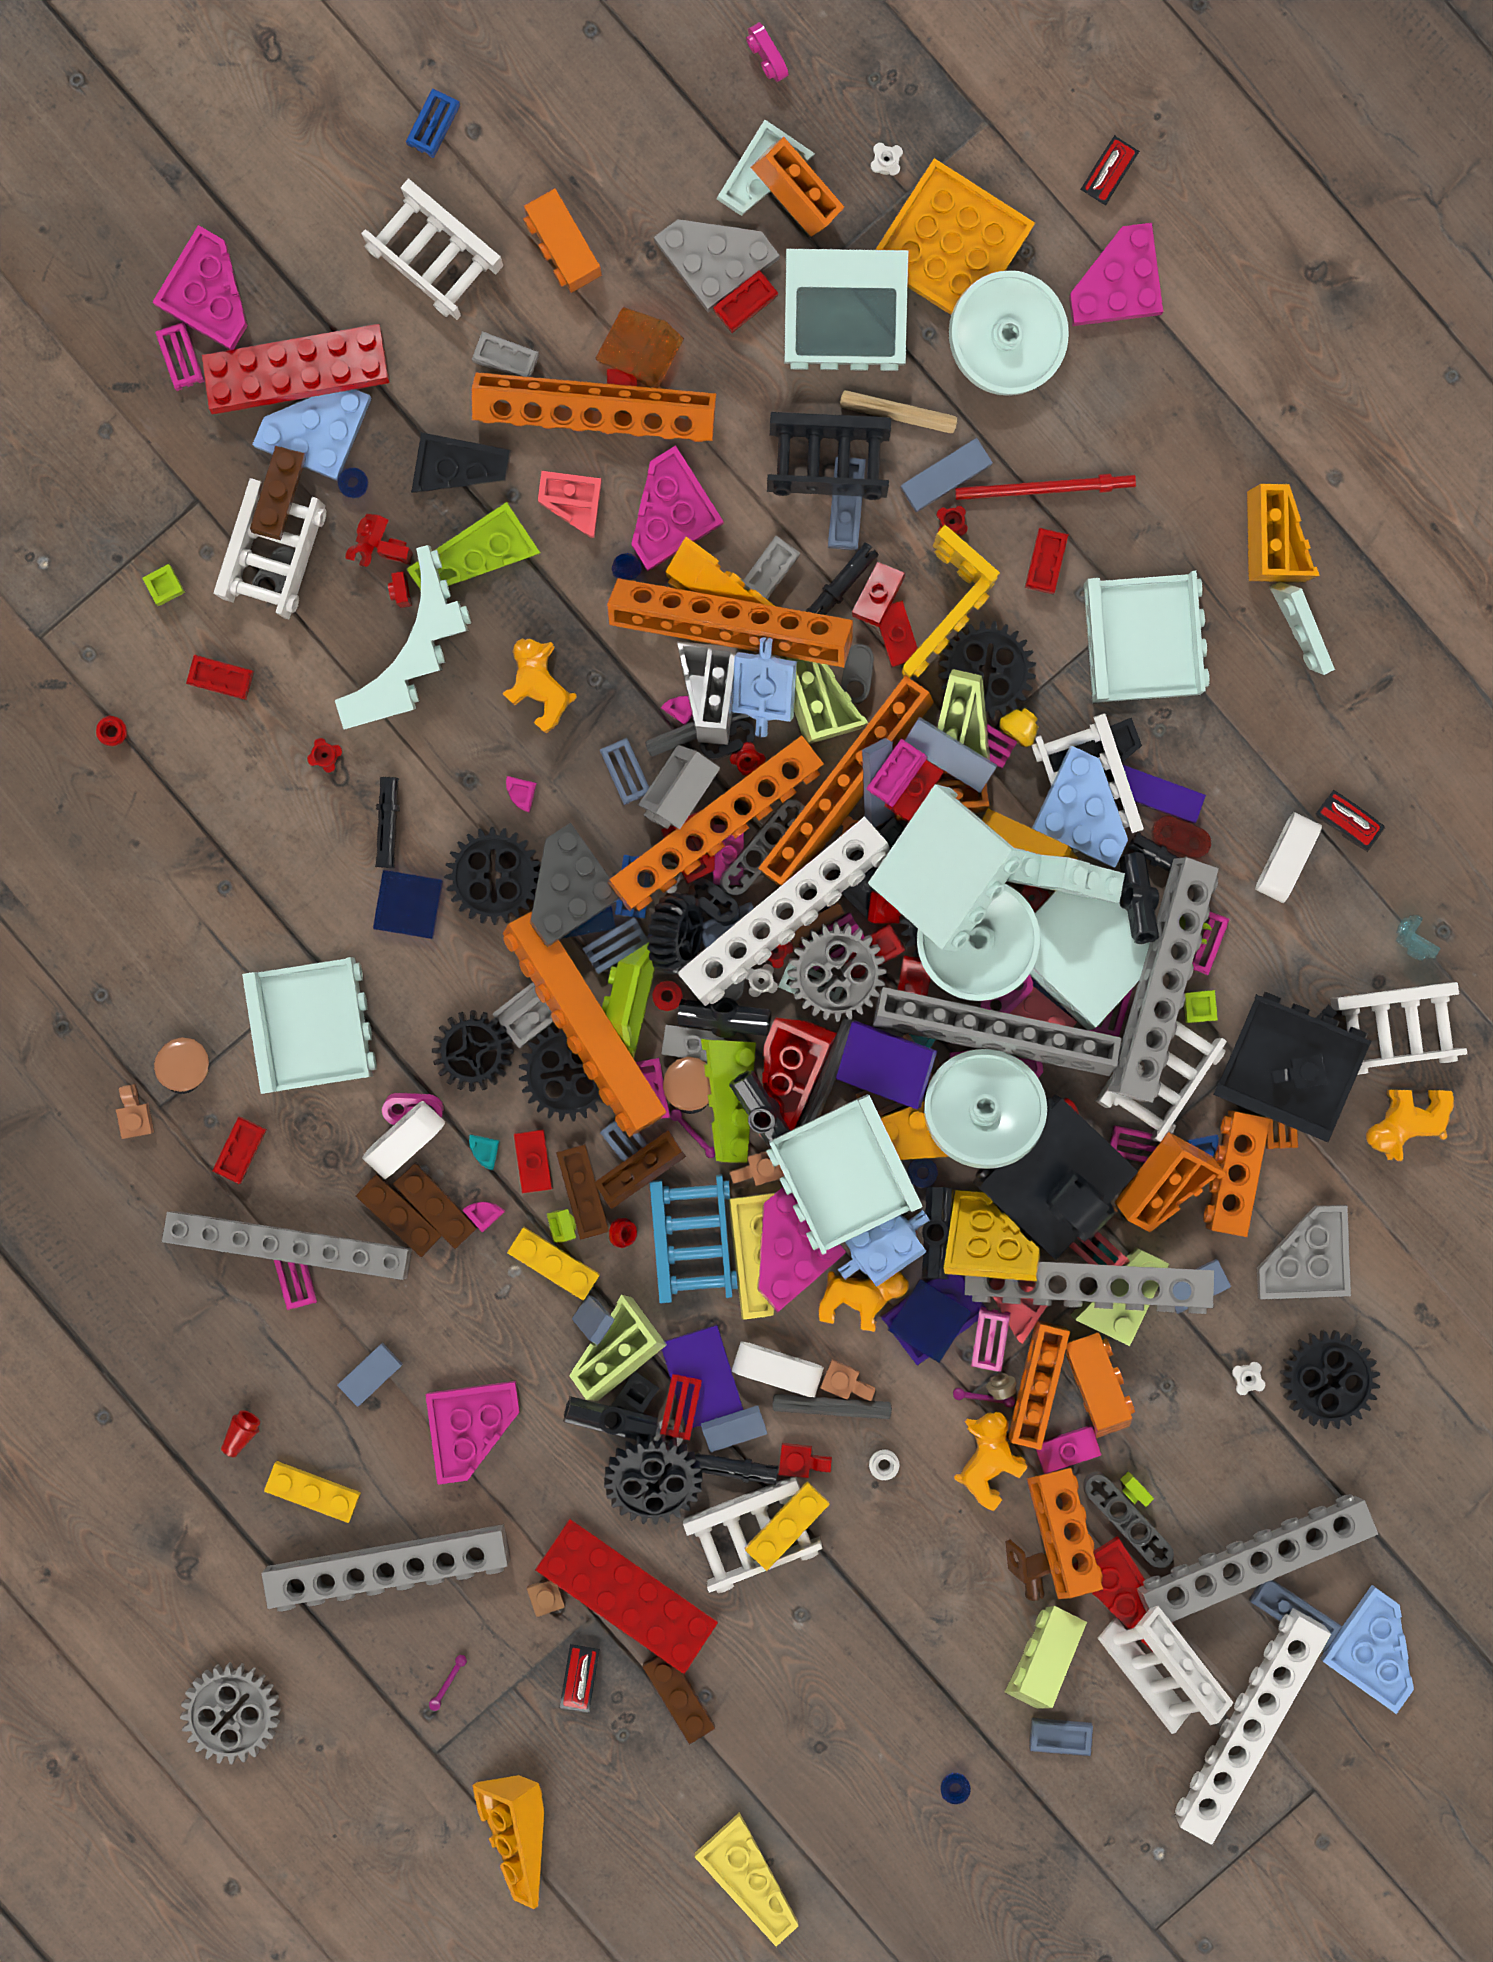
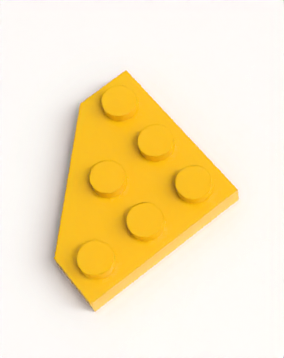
(987, 1241)

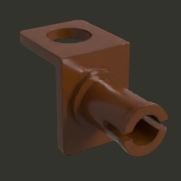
(1028, 1569)

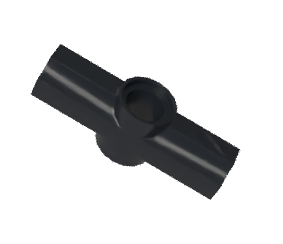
(1139, 898)
(724, 1017)
(755, 1100)
(939, 1211)
(592, 1415)

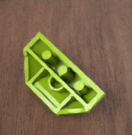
(629, 996)

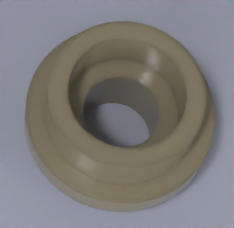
(1001, 1386)

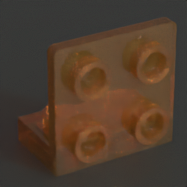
(640, 346)

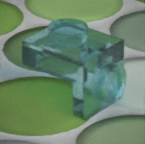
(1417, 946)

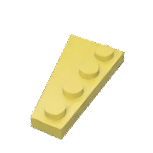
(746, 1234)
(744, 1874)

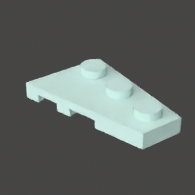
(744, 186)
(1304, 628)

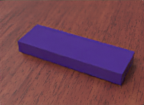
(1164, 795)

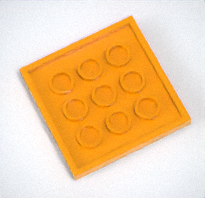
(953, 235)

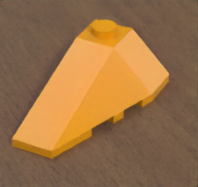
(699, 572)
(516, 1821)

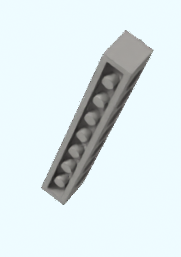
(1150, 989)
(997, 1031)
(287, 1245)
(1199, 1280)
(1356, 1528)
(282, 1596)

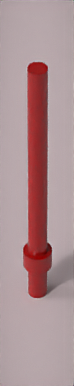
(1103, 483)

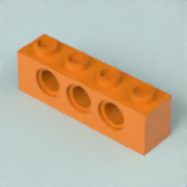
(1243, 1189)
(1038, 1384)
(1058, 1548)

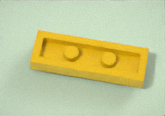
(553, 1263)
(312, 1491)
(787, 1526)

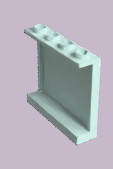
(1145, 637)
(946, 869)
(1086, 955)
(309, 1025)
(843, 1174)

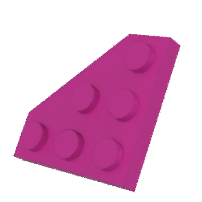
(1120, 281)
(205, 290)
(671, 510)
(786, 1254)
(468, 1425)

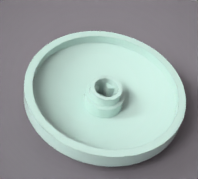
(1008, 333)
(996, 955)
(985, 1108)

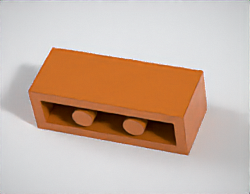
(797, 187)
(561, 241)

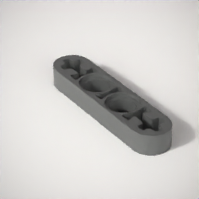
(759, 844)
(1128, 1519)

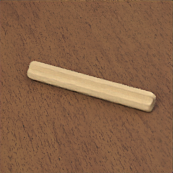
(898, 411)

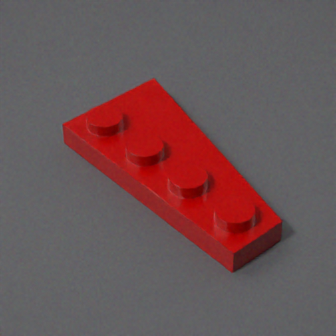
(1119, 1583)

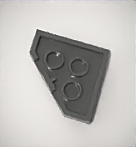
(569, 886)

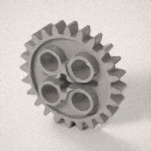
(817, 954)
(210, 1695)

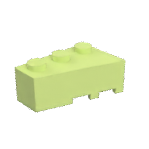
(822, 704)
(964, 711)
(1118, 1322)
(620, 1353)
(1046, 1658)

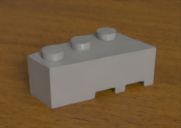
(709, 686)

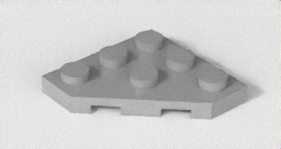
(714, 257)
(1310, 1258)

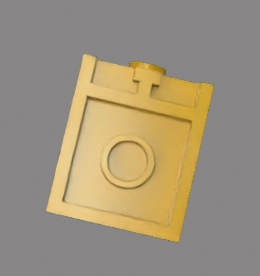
(971, 568)

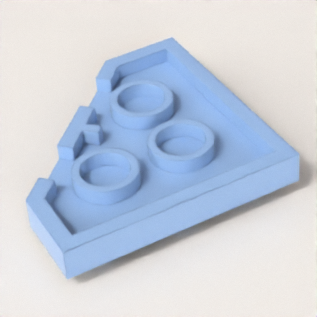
(319, 427)
(1083, 810)
(1374, 1650)

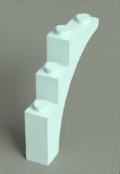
(435, 620)
(1069, 876)

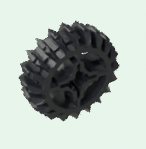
(675, 932)
(469, 1037)

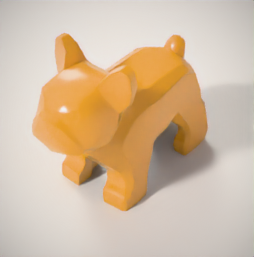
(537, 683)
(1407, 1121)
(861, 1296)
(989, 1459)

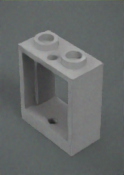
(678, 787)

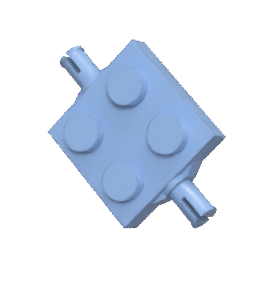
(764, 686)
(885, 1248)

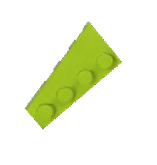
(482, 547)
(730, 1122)

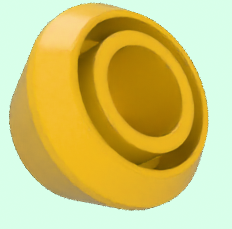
(1020, 726)

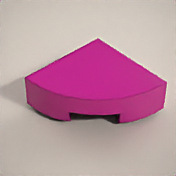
(679, 709)
(521, 792)
(483, 1213)

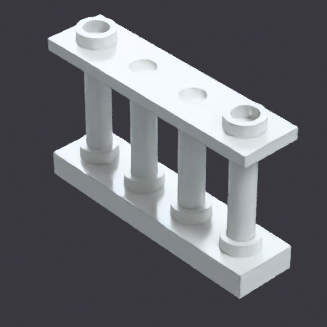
(438, 220)
(240, 556)
(1109, 759)
(1410, 1000)
(1213, 1054)
(729, 1514)
(1179, 1660)

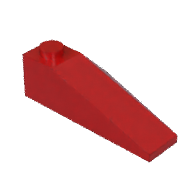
(793, 1063)

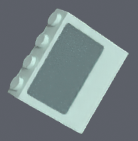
(846, 308)

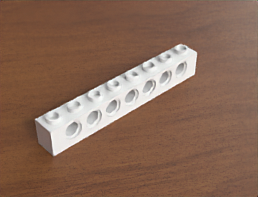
(789, 895)
(1208, 1821)

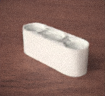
(1288, 857)
(403, 1139)
(777, 1369)

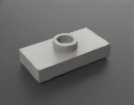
(504, 356)
(771, 567)
(685, 1042)

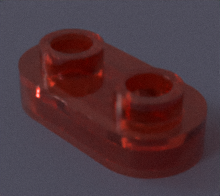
(1180, 836)

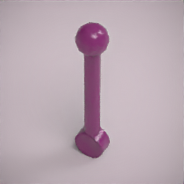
(676, 1115)
(959, 1394)
(435, 1703)

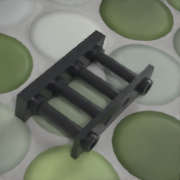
(837, 427)

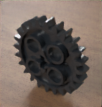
(1013, 674)
(465, 876)
(571, 1100)
(1345, 1401)
(653, 1479)

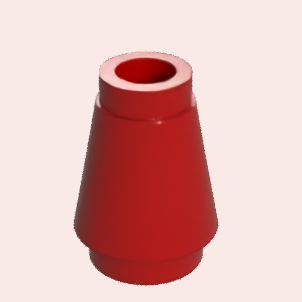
(240, 1433)

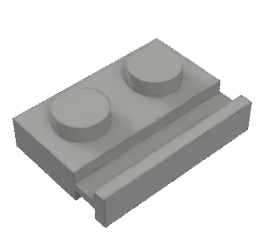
(524, 1016)

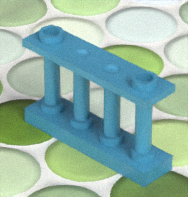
(666, 1225)

